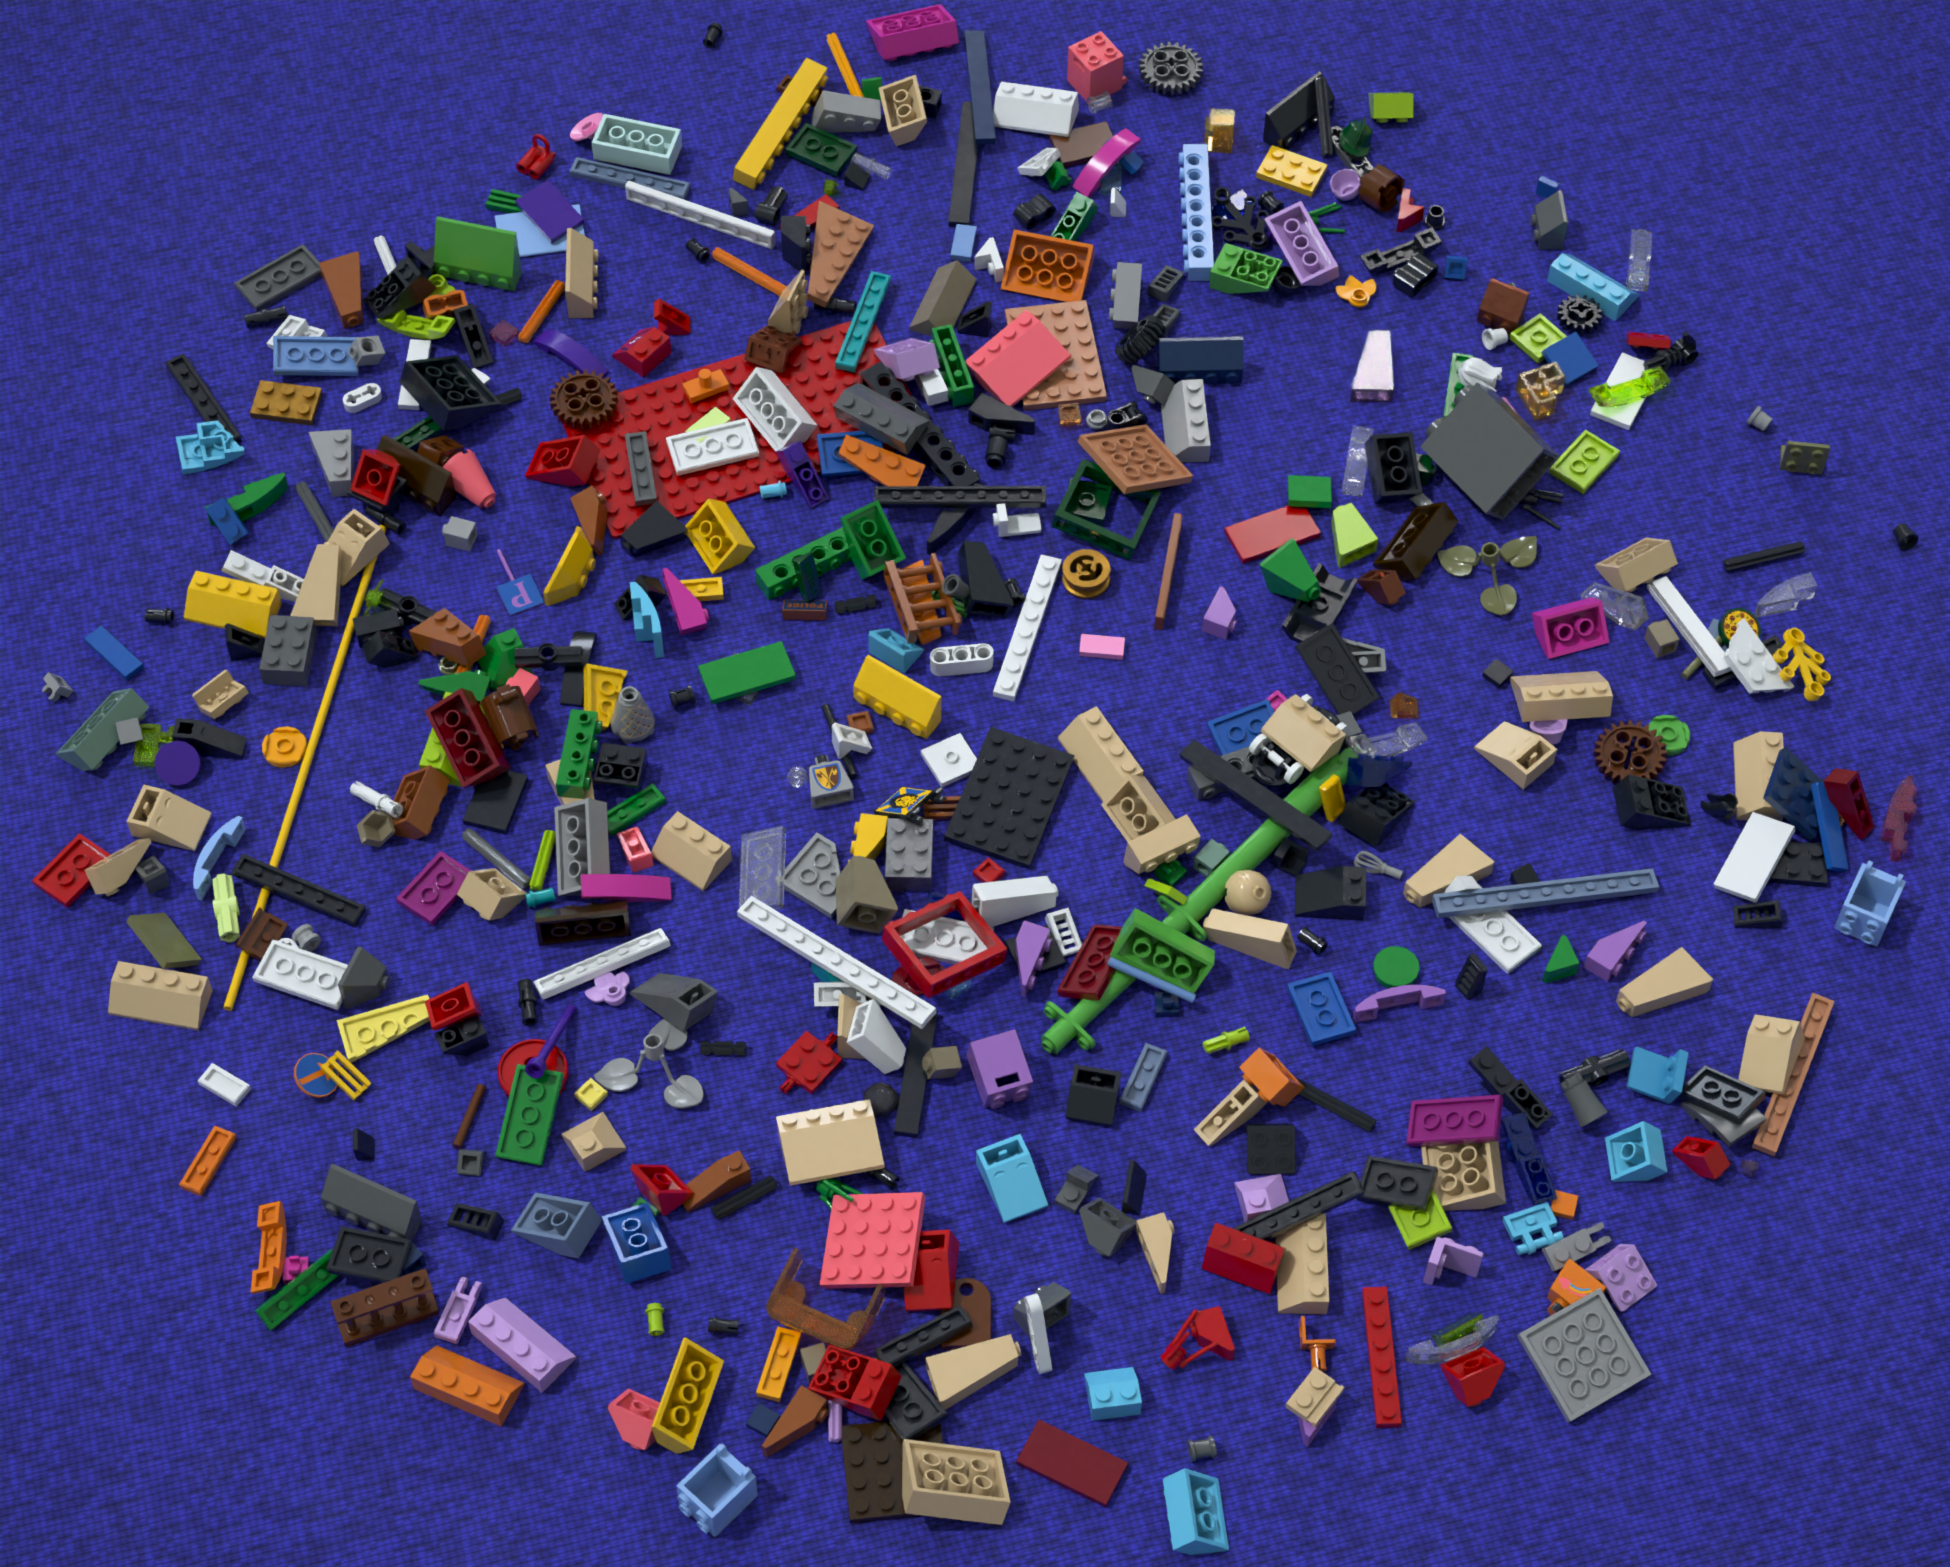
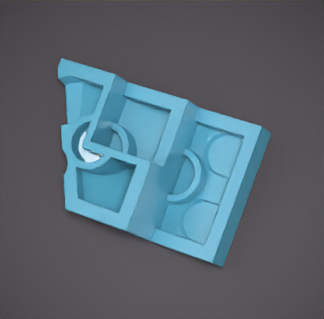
(207, 448)
(646, 619)

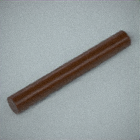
(469, 1116)

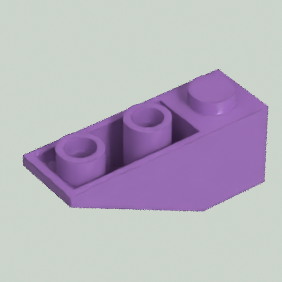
(1030, 948)
(1610, 951)

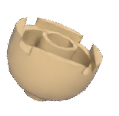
(1247, 892)

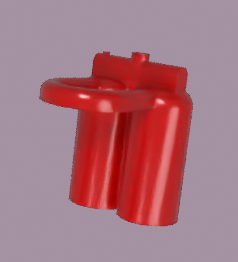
(536, 159)

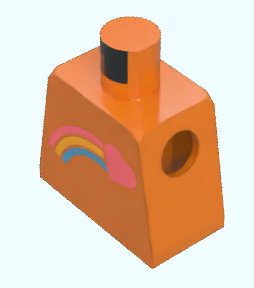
(1571, 1286)

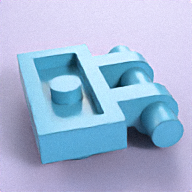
(1529, 1222)

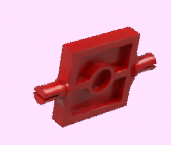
(808, 1062)

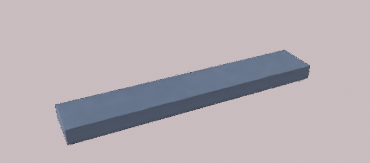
(619, 176)

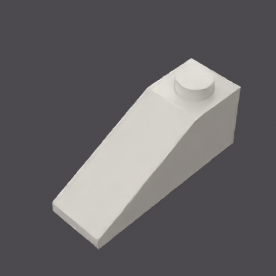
(828, 993)

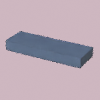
(1143, 1077)

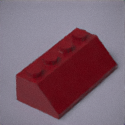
(467, 738)

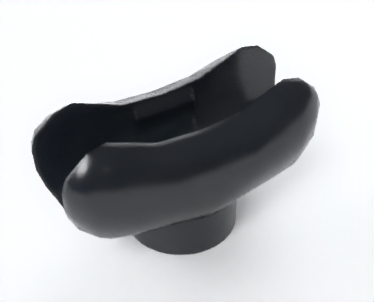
(1720, 805)

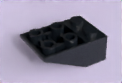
(400, 289)
(1650, 804)
(1375, 812)

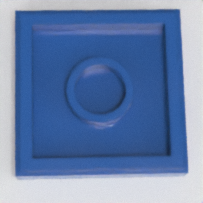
(1571, 357)

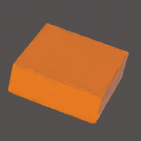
(1564, 1205)

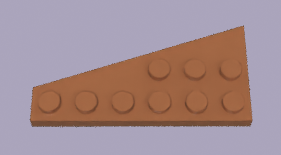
(835, 248)

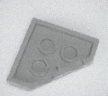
(814, 875)

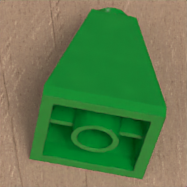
(1289, 573)

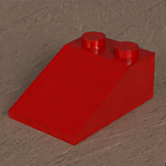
(564, 461)

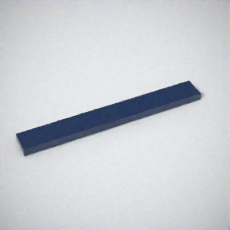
(979, 87)

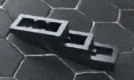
(948, 526)

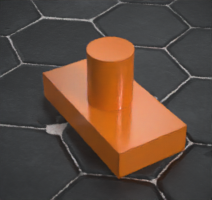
(705, 385)

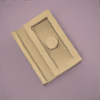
(1314, 1397)

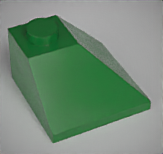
(500, 659)

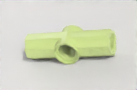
(226, 908)

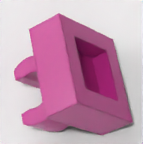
(293, 1267)

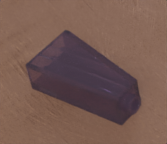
(1375, 370)

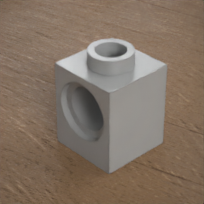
(366, 350)

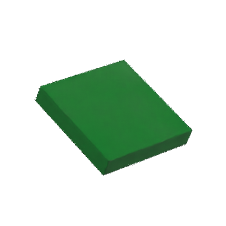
(1309, 491)

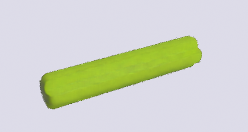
(542, 860)

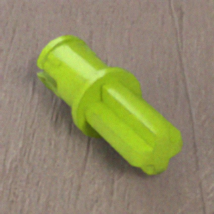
(1226, 1040)

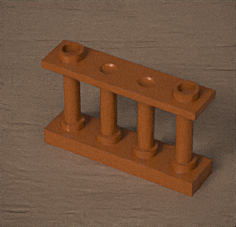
(906, 610)

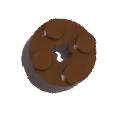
(1381, 188)

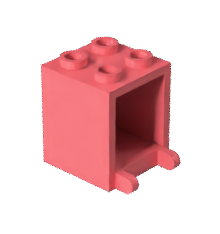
(1095, 66)

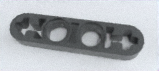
(1347, 158)

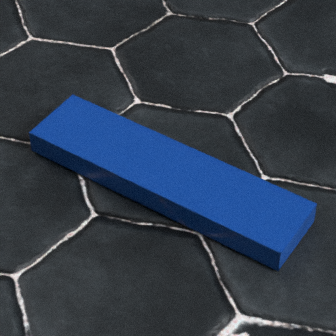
(1829, 829)

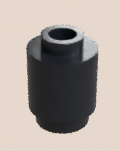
(996, 452)

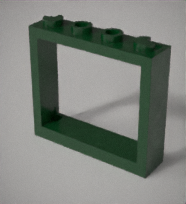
(1096, 534)

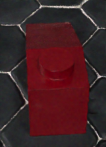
(1848, 797)

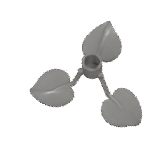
(620, 1073)

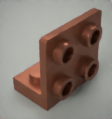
(771, 348)

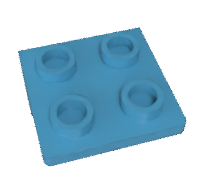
(1657, 1075)

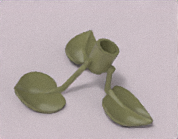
(1520, 554)

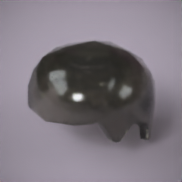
(882, 1098)

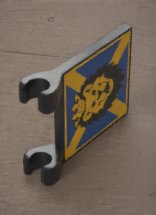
(907, 802)

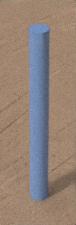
(1150, 979)

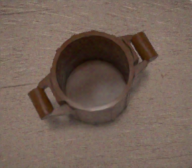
(509, 717)

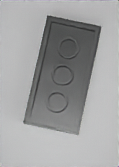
(279, 278)

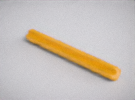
(844, 65)

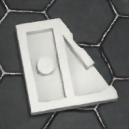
(1039, 163)

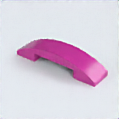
(1104, 160)

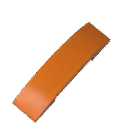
(272, 1249)

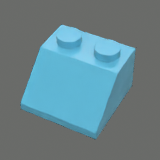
(1636, 1153)
(1113, 1393)

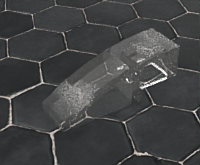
(1786, 595)

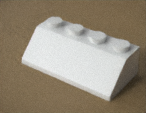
(1035, 109)
(774, 409)

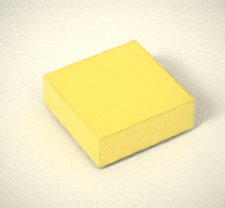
(591, 1094)

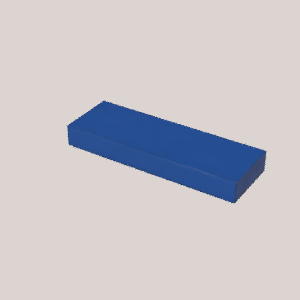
(114, 653)

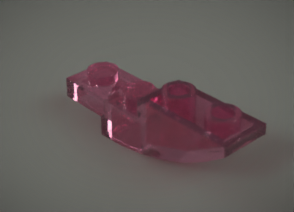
(1898, 817)

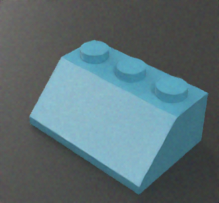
(1195, 1513)

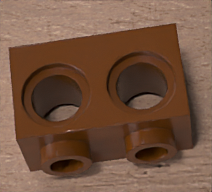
(439, 449)

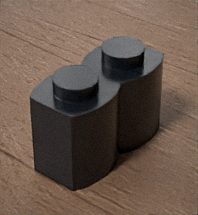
(1415, 274)

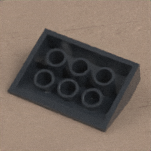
(448, 391)

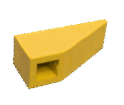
(871, 836)

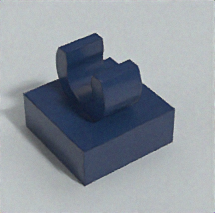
(1166, 1004)

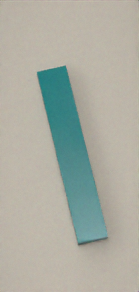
(863, 321)

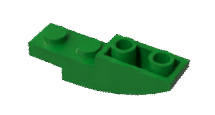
(257, 497)

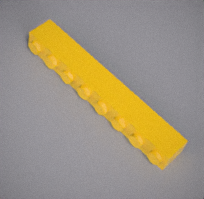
(780, 124)

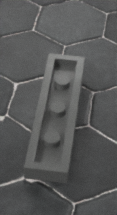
(640, 468)

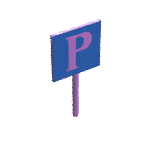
(518, 593)

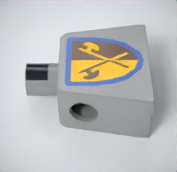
(829, 783)

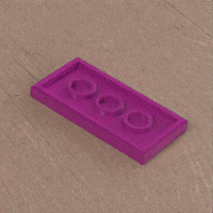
(1454, 1121)

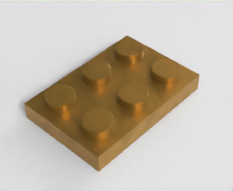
(286, 402)

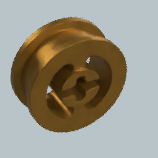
(1084, 582)

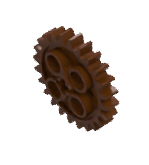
(583, 399)
(1609, 748)

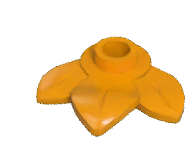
(1356, 292)

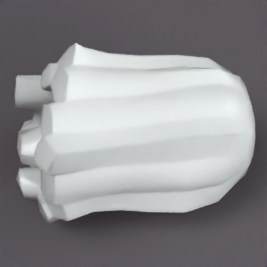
(1478, 371)

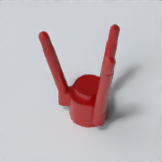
(1175, 1353)

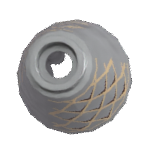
(632, 717)

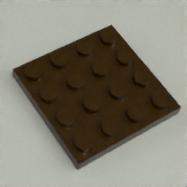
(875, 1470)

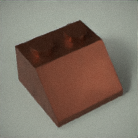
(1503, 306)

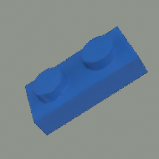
(227, 520)

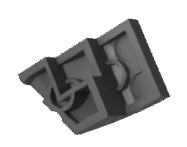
(1725, 1129)

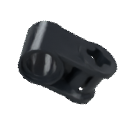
(1126, 417)

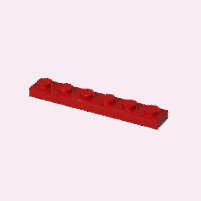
(1381, 1357)

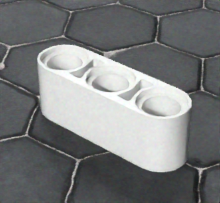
(961, 659)

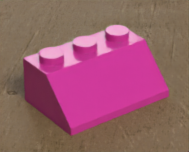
(1571, 627)

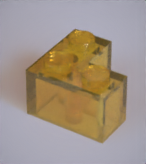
(1220, 130)
(1539, 387)

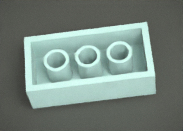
(637, 144)

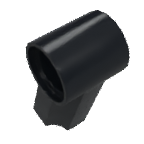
(770, 209)

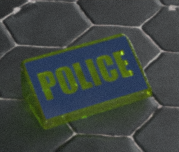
(1456, 1329)

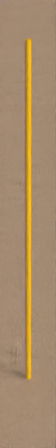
(305, 766)

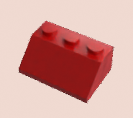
(1243, 1257)

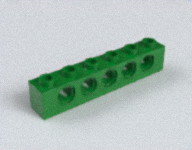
(828, 553)

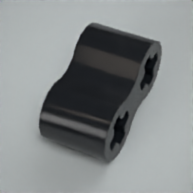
(1034, 211)

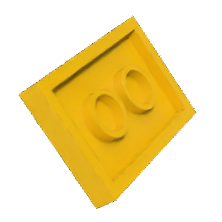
(1291, 171)

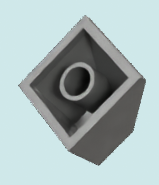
(362, 979)
(1106, 1226)

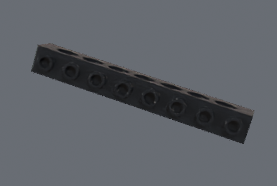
(933, 456)

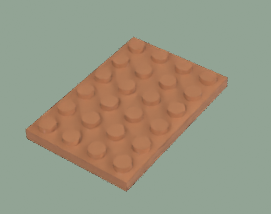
(1081, 376)

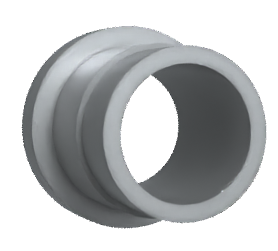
(1759, 419)

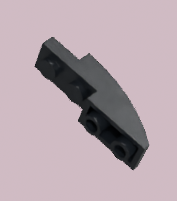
(1515, 1094)

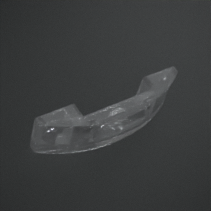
(1356, 462)
(1389, 744)
(1427, 1354)

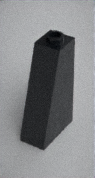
(986, 588)

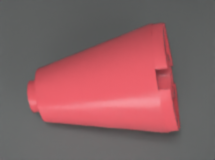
(471, 479)

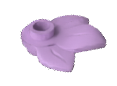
(609, 988)

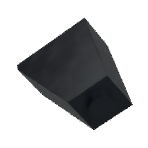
(652, 531)

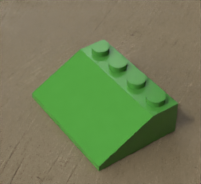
(477, 254)

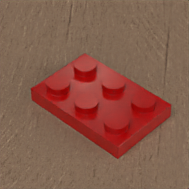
(66, 875)

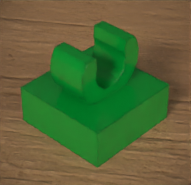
(1057, 176)
(1171, 873)

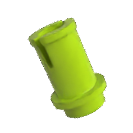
(655, 1319)

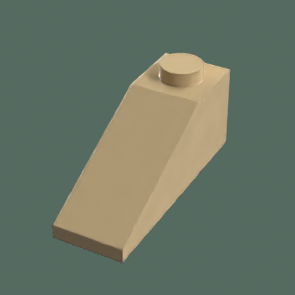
(116, 868)
(1230, 1113)
(1155, 1238)

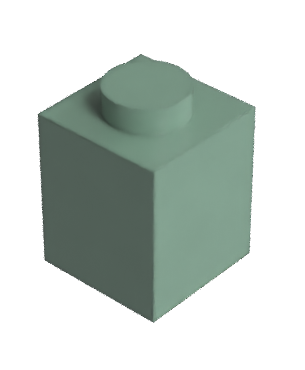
(1210, 857)

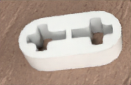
(362, 398)

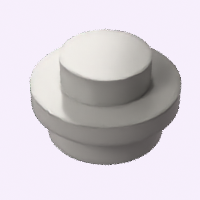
(1096, 419)

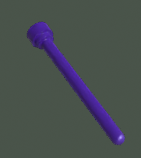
(536, 1066)

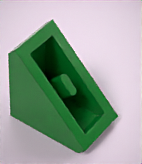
(1562, 962)

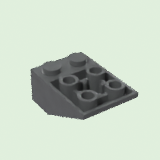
(677, 998)

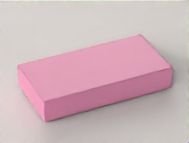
(1102, 646)

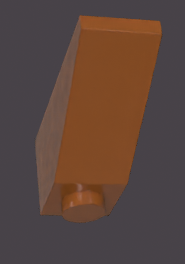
(592, 516)
(718, 1180)
(796, 1421)

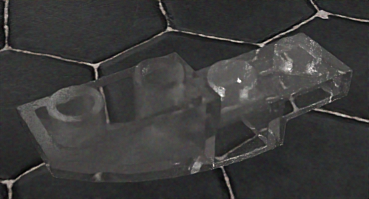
(1639, 260)

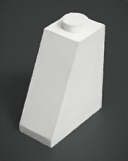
(875, 1038)

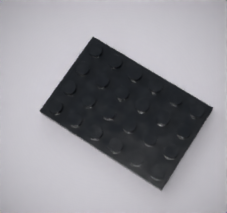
(1009, 798)

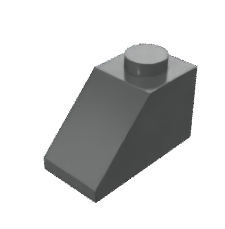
(1152, 385)

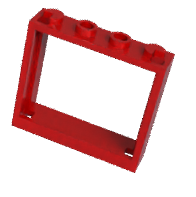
(957, 973)

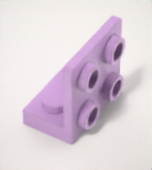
(1452, 1256)
(1623, 1275)

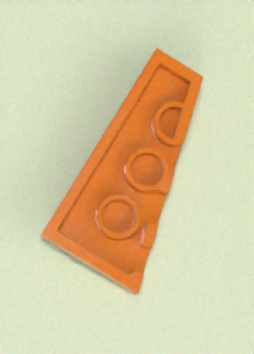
(881, 464)
(927, 635)

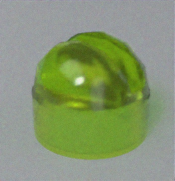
(829, 187)

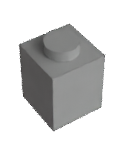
(460, 533)

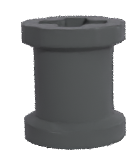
(1201, 1448)

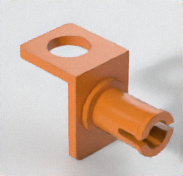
(1316, 1347)

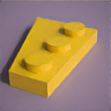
(601, 690)

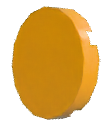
(284, 747)

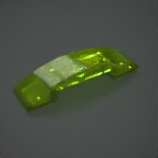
(1632, 390)

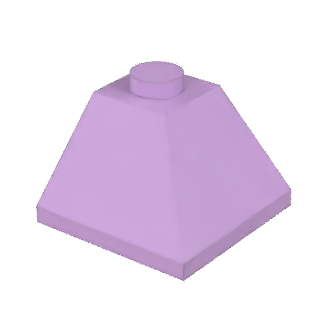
(1260, 1195)

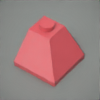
(634, 1418)

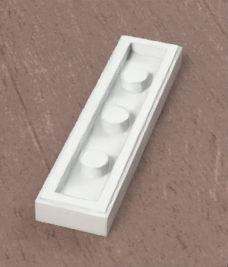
(417, 350)

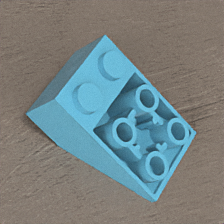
(1011, 1178)

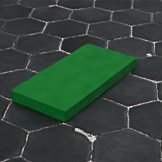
(746, 672)
(529, 1116)

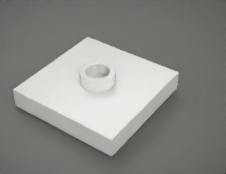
(949, 759)

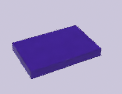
(549, 211)

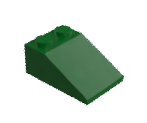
(870, 539)

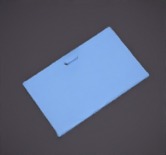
(529, 238)

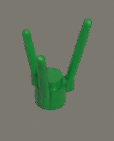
(1324, 210)
(832, 1187)

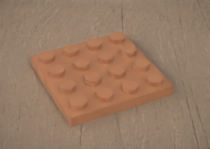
(1135, 459)

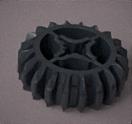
(1140, 339)

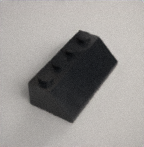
(1294, 115)

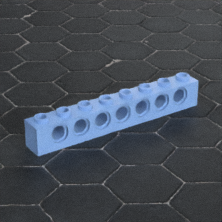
(1197, 212)

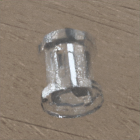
(1099, 102)

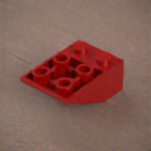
(934, 1272)
(855, 1381)

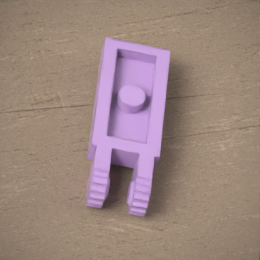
(457, 1312)

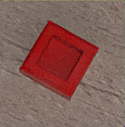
(988, 871)

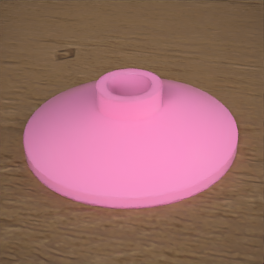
(586, 128)

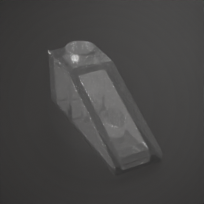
(1619, 606)

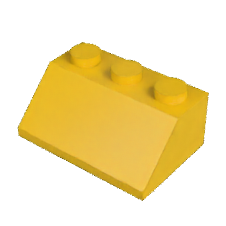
(718, 536)

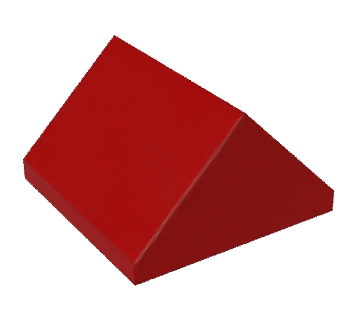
(661, 1186)

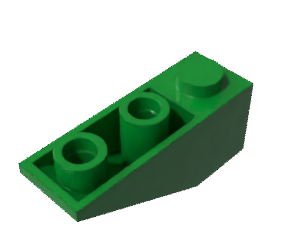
(1076, 218)

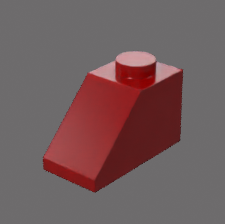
(1702, 1156)
(1211, 1327)

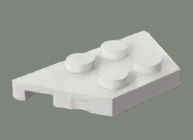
(1753, 662)

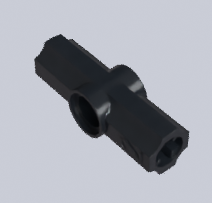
(416, 615)
(537, 657)
(1598, 1070)

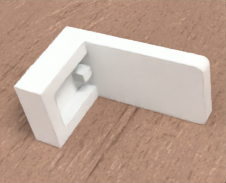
(1015, 524)

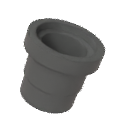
(955, 586)

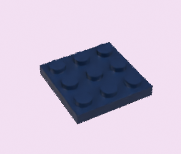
(1791, 792)

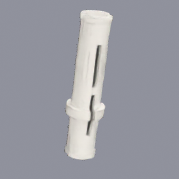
(381, 801)

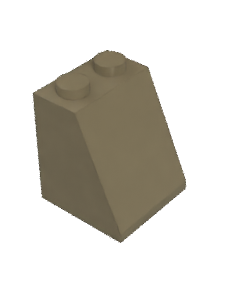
(863, 896)

